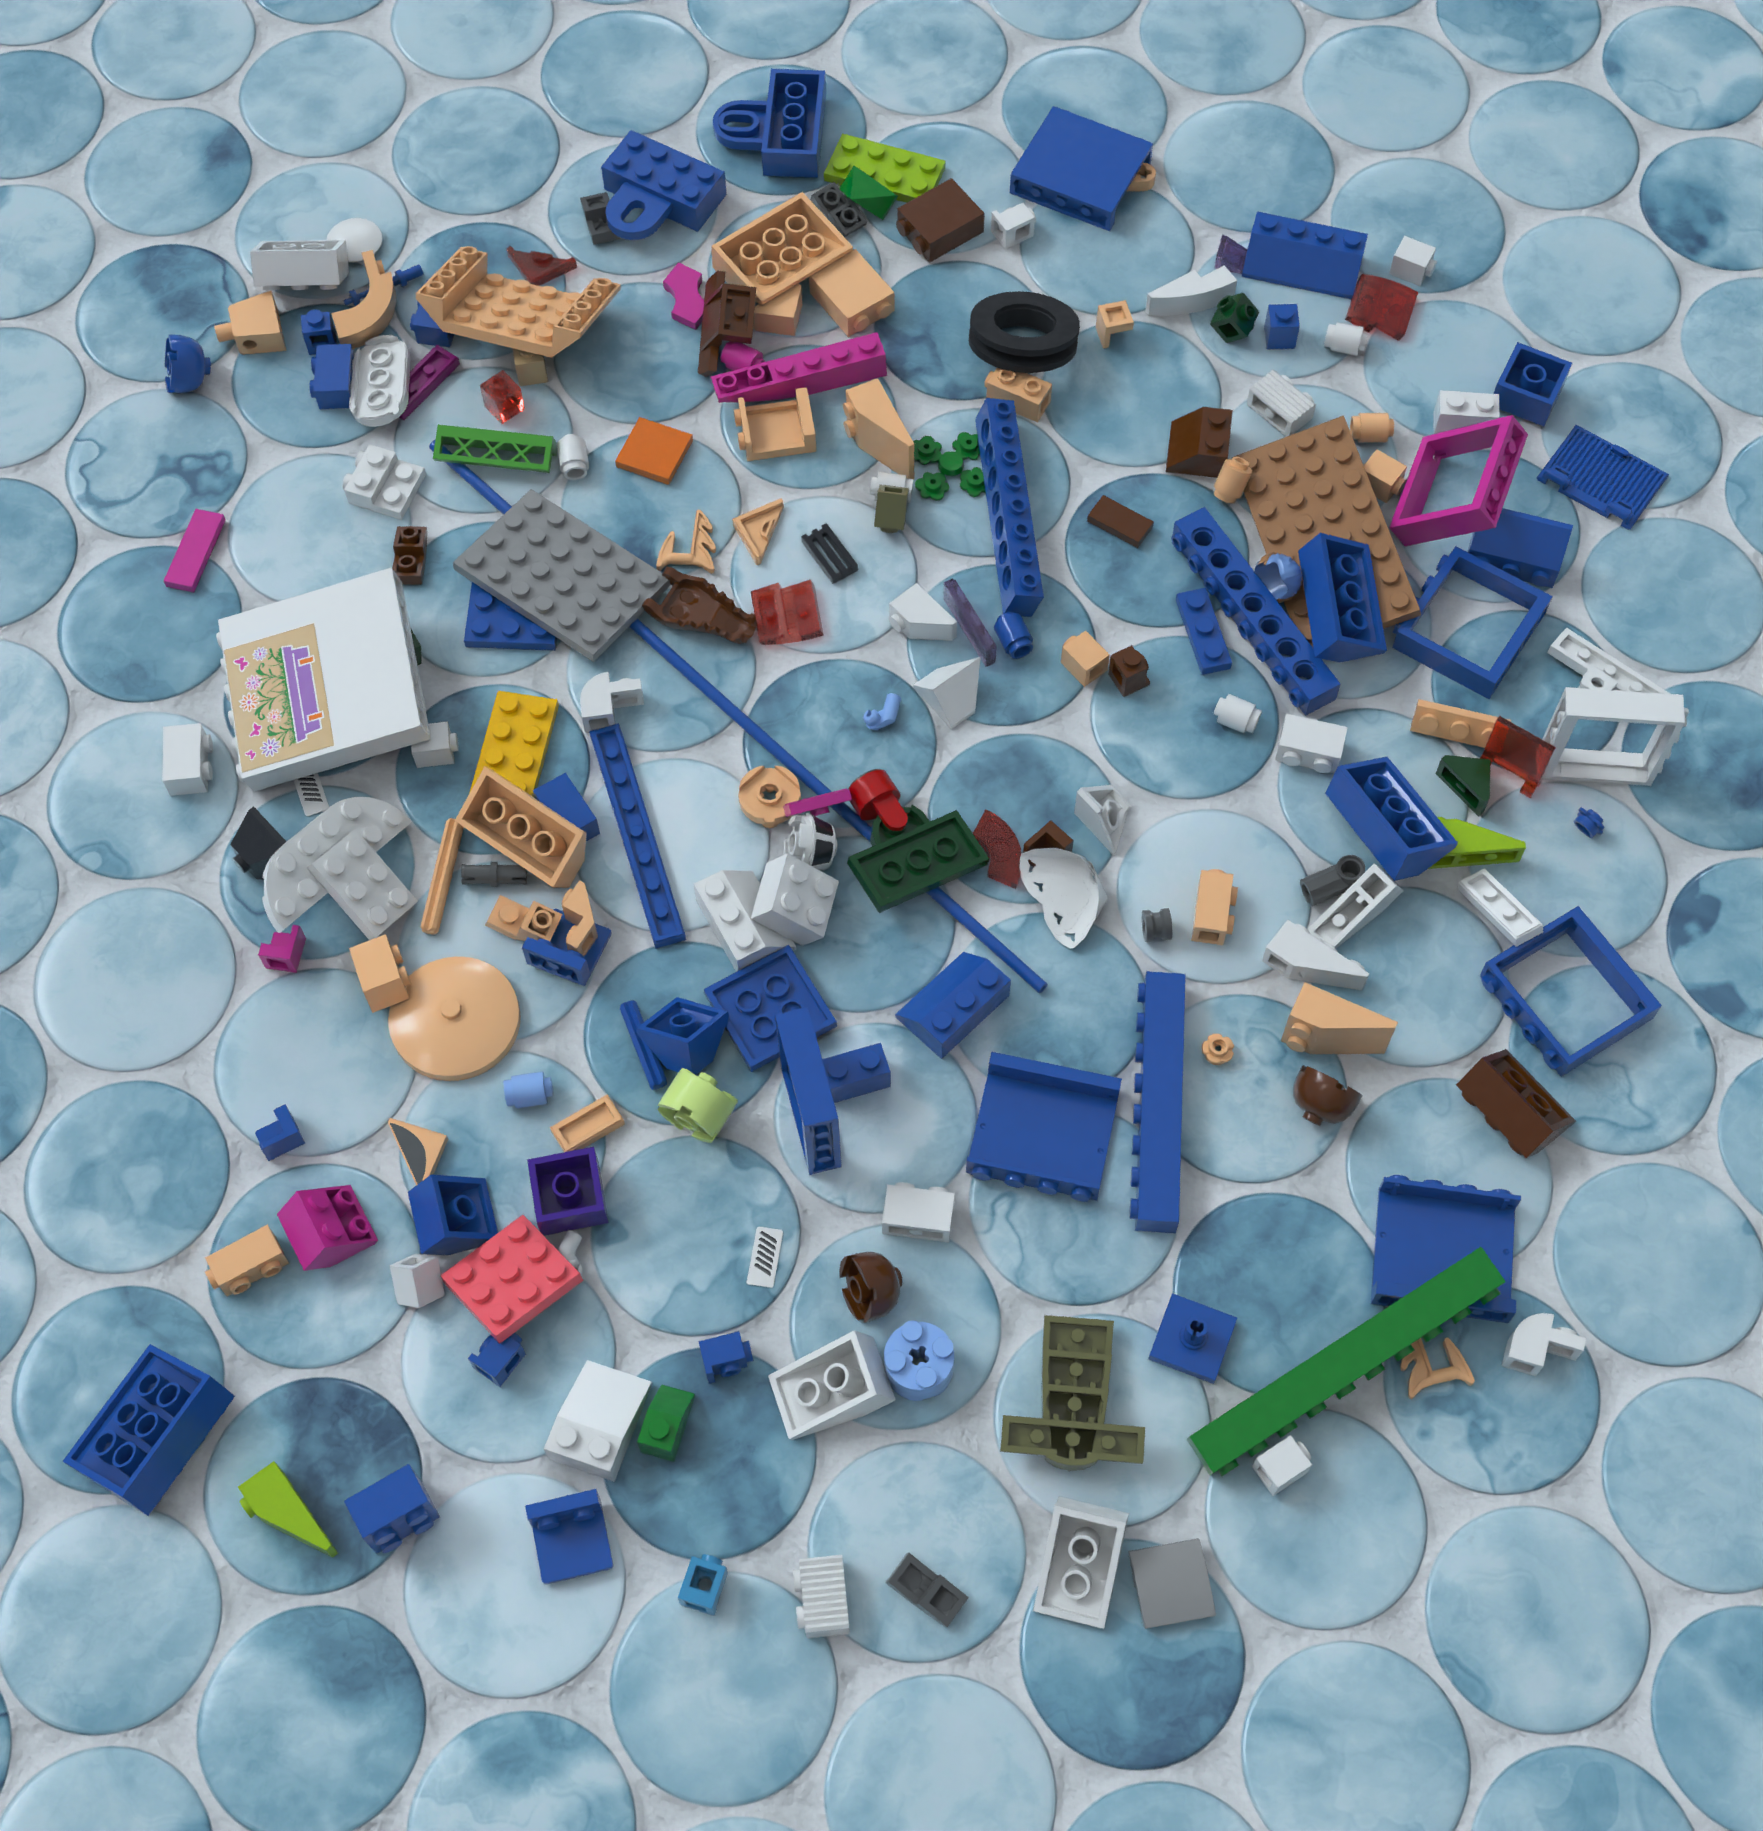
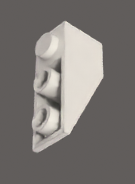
(1307, 959)

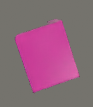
(284, 950)

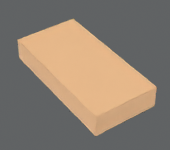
(587, 1125)

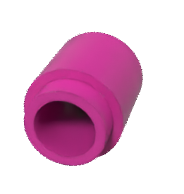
(739, 355)

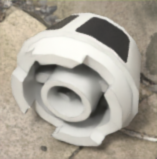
(811, 841)

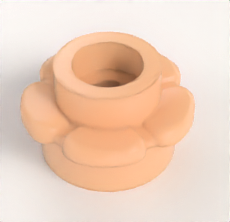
(1218, 1057)

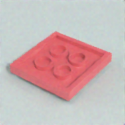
(511, 1278)

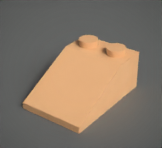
(878, 427)
(1335, 1026)

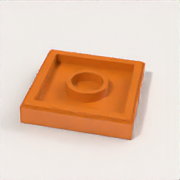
(654, 450)

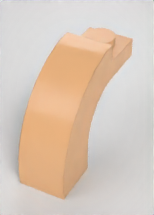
(376, 310)

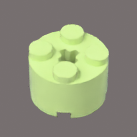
(697, 1105)

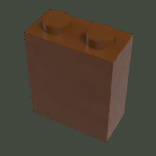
(940, 220)

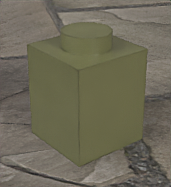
(891, 508)

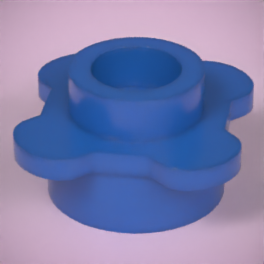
(1589, 822)

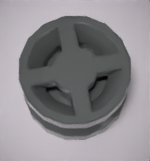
(1156, 925)

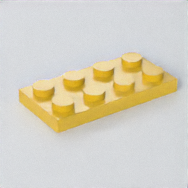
(518, 738)

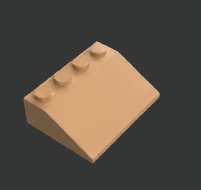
(780, 248)

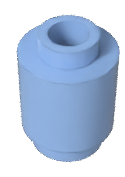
(528, 1090)

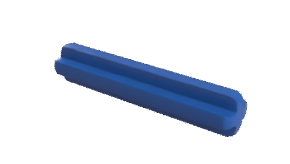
(648, 1060)

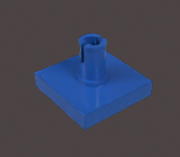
(1192, 1338)

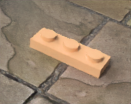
(1452, 723)

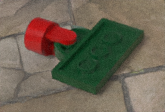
(907, 849)

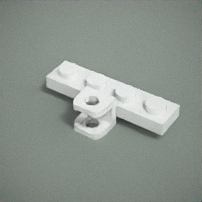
(1597, 666)

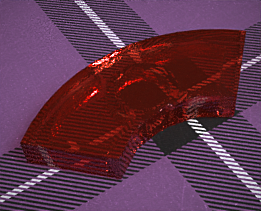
(1001, 848)

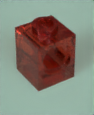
(502, 397)

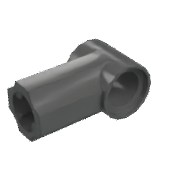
(1331, 880)

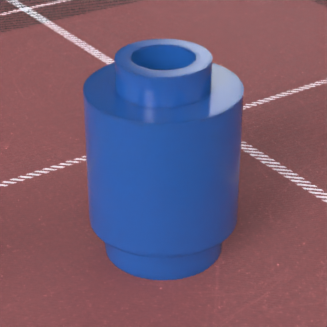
(1013, 634)

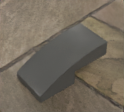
(595, 216)
(927, 1590)

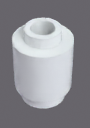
(1345, 338)
(573, 456)
(891, 480)
(1237, 714)

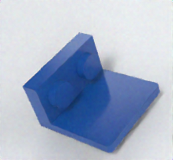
(558, 960)
(570, 1536)

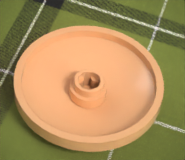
(456, 1019)

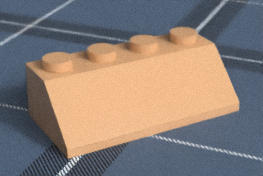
(523, 829)

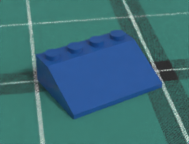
(149, 1429)

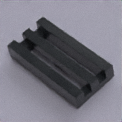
(808, 542)

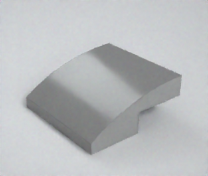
(1172, 1583)

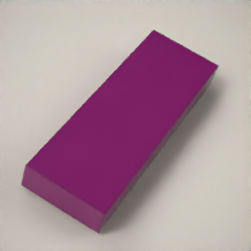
(428, 376)

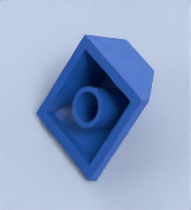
(684, 1034)

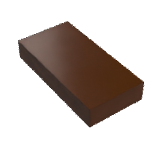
(1120, 521)

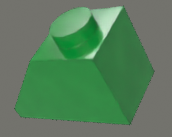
(665, 1422)

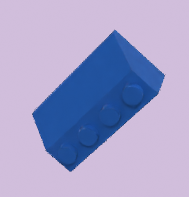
(1304, 255)
(1341, 599)
(1389, 817)

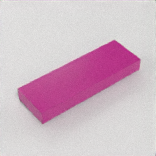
(194, 550)

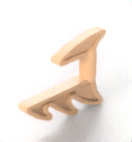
(699, 555)
(1422, 1373)

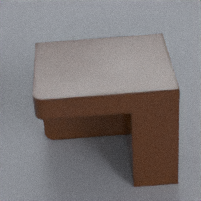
(1049, 837)

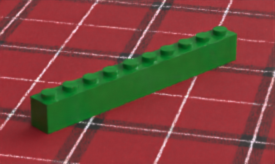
(1345, 1361)

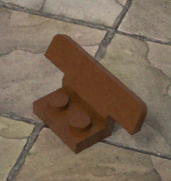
(726, 317)

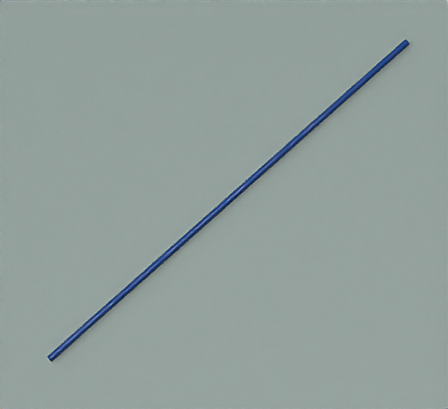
(779, 753)

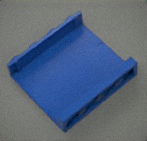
(1079, 167)
(1044, 1127)
(1432, 1227)

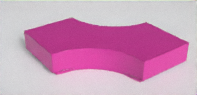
(684, 287)

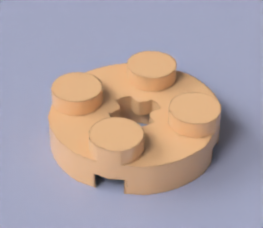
(762, 779)

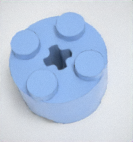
(910, 1343)

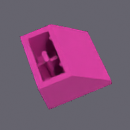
(326, 1226)

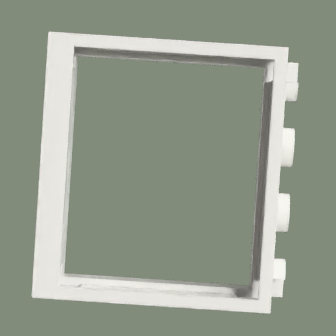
(1614, 706)

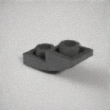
(838, 210)

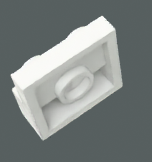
(383, 482)

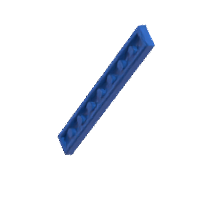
(637, 836)

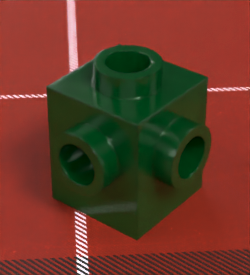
(1234, 317)

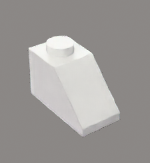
(921, 616)

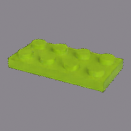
(897, 169)

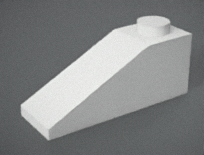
(1356, 907)

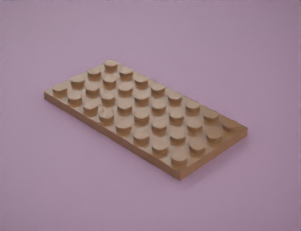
(1320, 486)

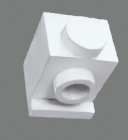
(1013, 225)

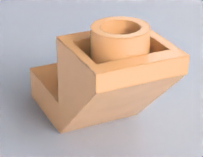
(579, 912)
(523, 922)

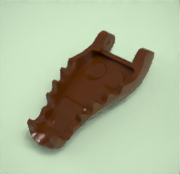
(701, 608)

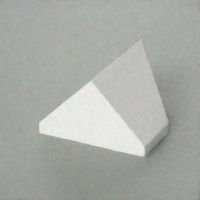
(951, 691)
(1103, 813)

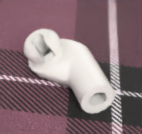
(568, 1248)

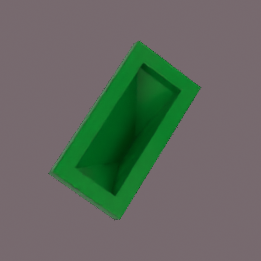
(868, 192)

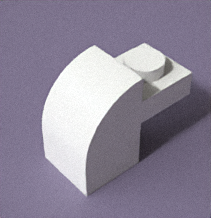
(602, 696)
(1536, 1337)

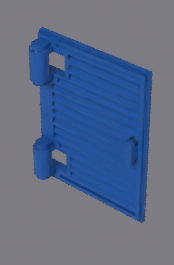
(1600, 477)

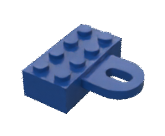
(783, 127)
(660, 183)

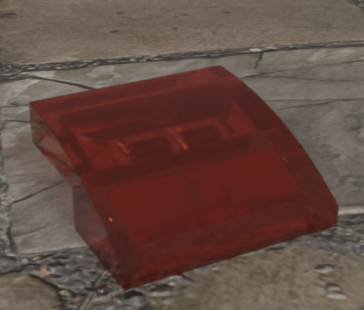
(1381, 305)
(787, 613)

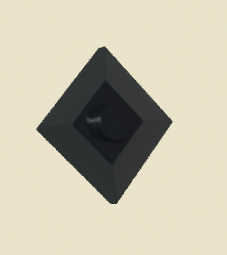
(255, 843)

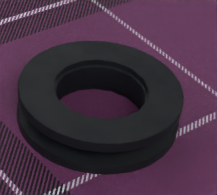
(1018, 352)

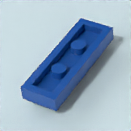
(1203, 631)

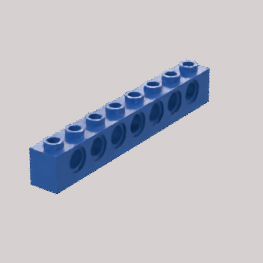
(1009, 507)
(1269, 616)

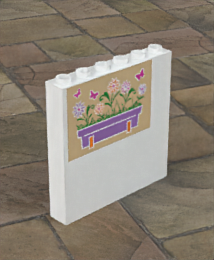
(322, 680)

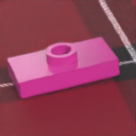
(818, 804)

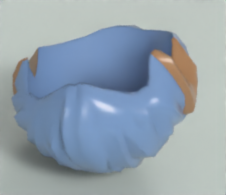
(1279, 575)

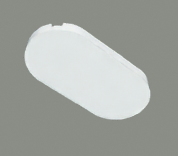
(380, 381)

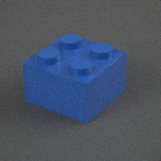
(1531, 383)
(392, 1510)

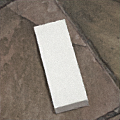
(1500, 907)

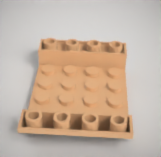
(510, 311)

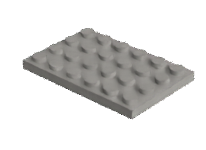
(561, 574)

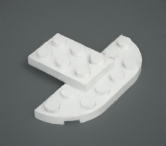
(340, 859)

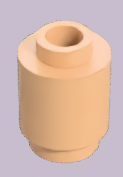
(1371, 427)
(1232, 479)

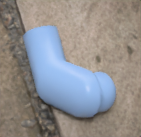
(879, 719)

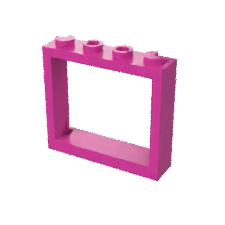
(1507, 443)

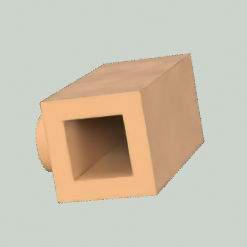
(1028, 392)
(1212, 907)
(246, 1261)

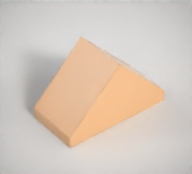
(780, 313)

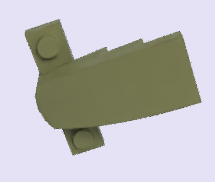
(1074, 1401)

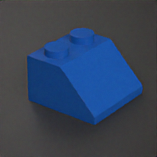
(452, 1214)

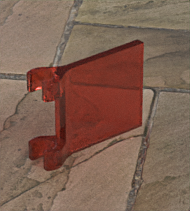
(1518, 753)

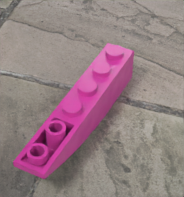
(816, 369)

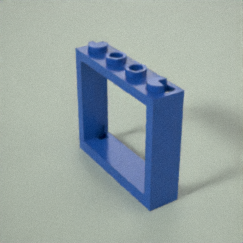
(1448, 662)
(1603, 958)
(808, 1090)

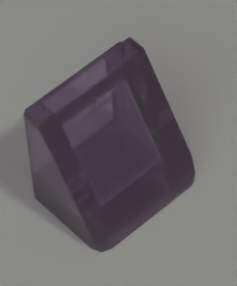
(1231, 255)

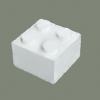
(794, 899)

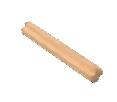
(441, 877)

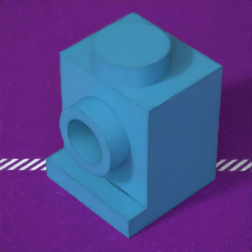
(705, 1568)

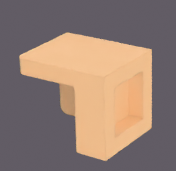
(1113, 319)

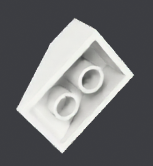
(831, 1385)
(597, 1420)
(1080, 1562)

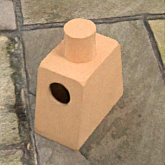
(254, 325)

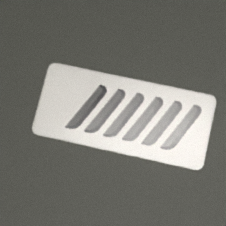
(311, 794)
(764, 1257)

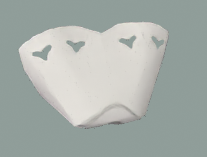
(1066, 891)

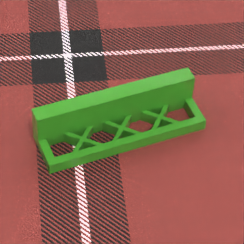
(495, 441)

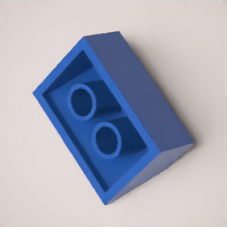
(1524, 546)
(955, 1002)

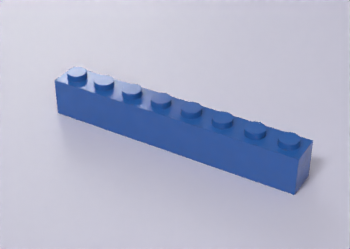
(1160, 1103)

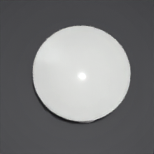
(360, 236)

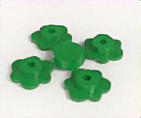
(949, 464)

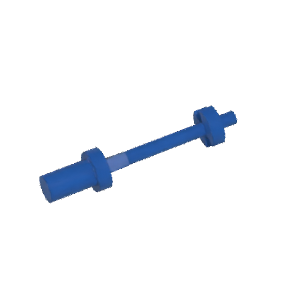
(400, 278)

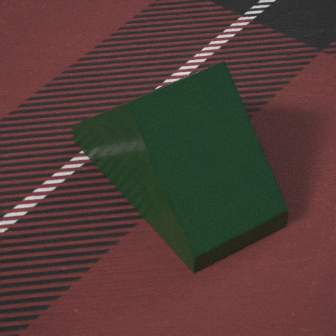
(1467, 779)

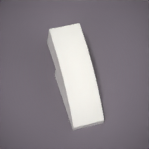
(1191, 293)

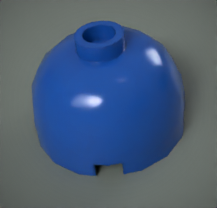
(184, 364)

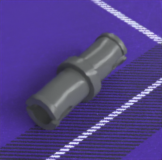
(493, 874)

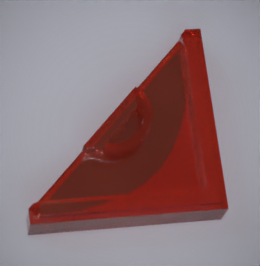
(539, 266)

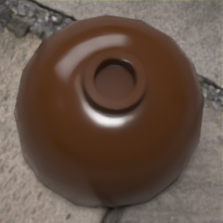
(1323, 1097)
(871, 1285)

